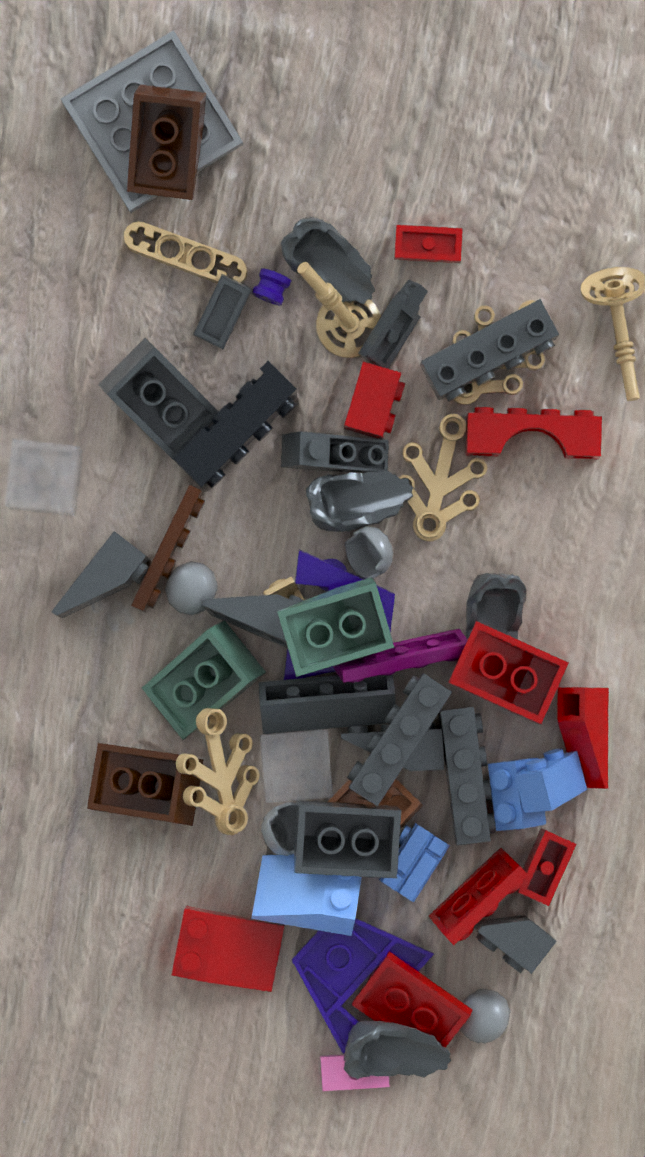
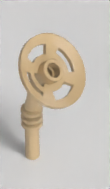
(615, 298)
(343, 318)

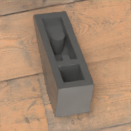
(253, 614)

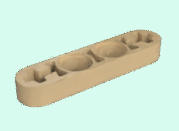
(187, 250)

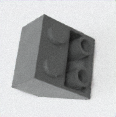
(518, 938)

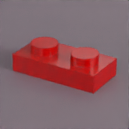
(428, 244)

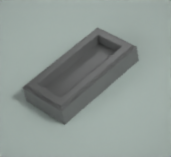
(222, 311)

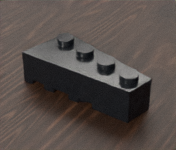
(237, 427)

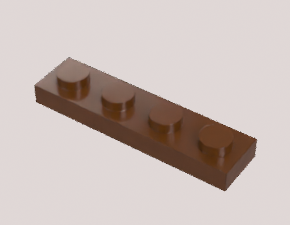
(175, 536)

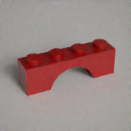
(576, 435)

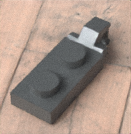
(394, 325)

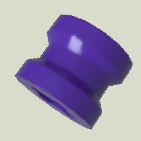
(271, 287)

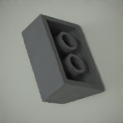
(346, 839)

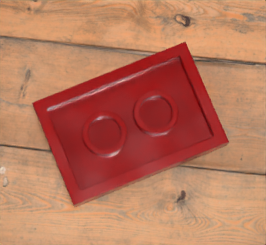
(478, 896)
(409, 998)

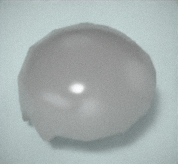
(369, 552)
(190, 586)
(279, 829)
(488, 1017)

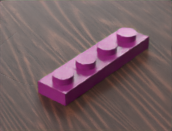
(406, 654)

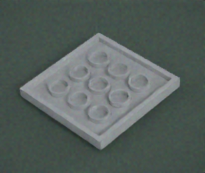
(105, 109)

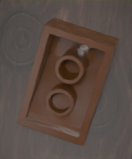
(165, 141)
(141, 784)

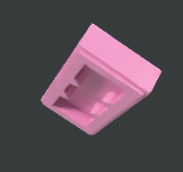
(336, 1078)

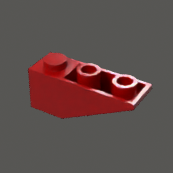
(584, 729)

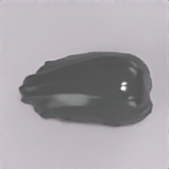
(330, 257)
(356, 499)
(496, 602)
(392, 1049)

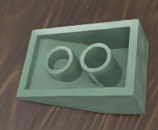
(335, 627)
(202, 677)

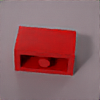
(373, 401)
(546, 866)

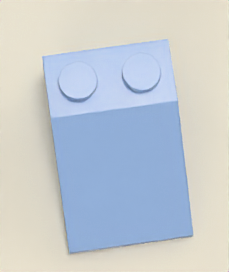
(305, 899)

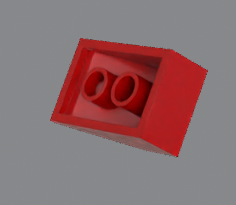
(508, 673)
(227, 949)

